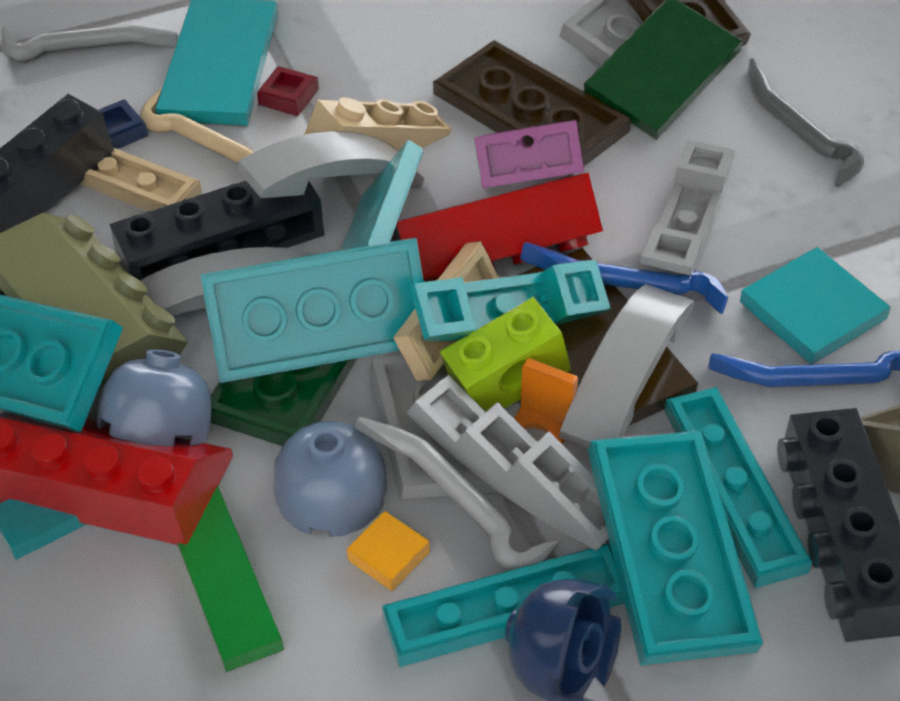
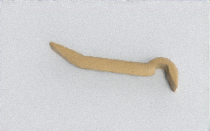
(192, 131)

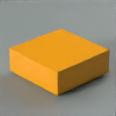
(388, 550)

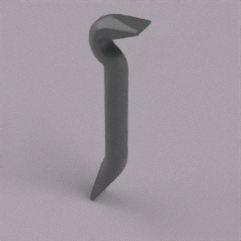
(804, 127)

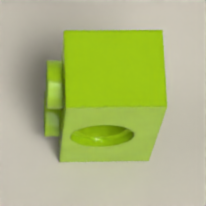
(492, 357)

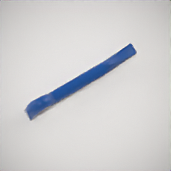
(636, 278)
(807, 374)

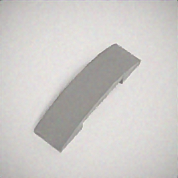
(288, 164)
(690, 209)
(180, 285)
(624, 364)

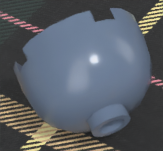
(156, 401)
(329, 479)

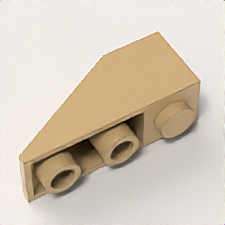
(381, 119)

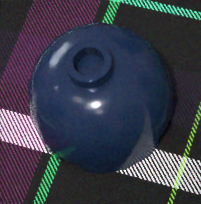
(564, 639)

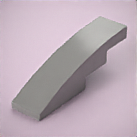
(504, 455)

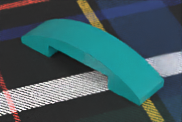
(455, 309)

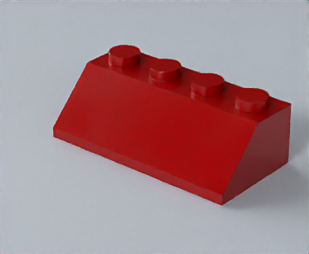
(540, 214)
(109, 479)

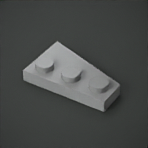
(601, 28)
(395, 394)

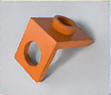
(545, 397)

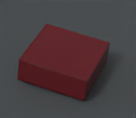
(287, 90)

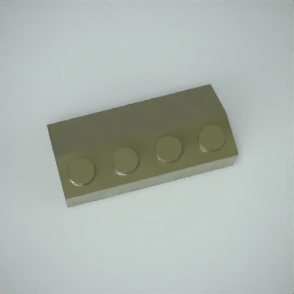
(68, 268)

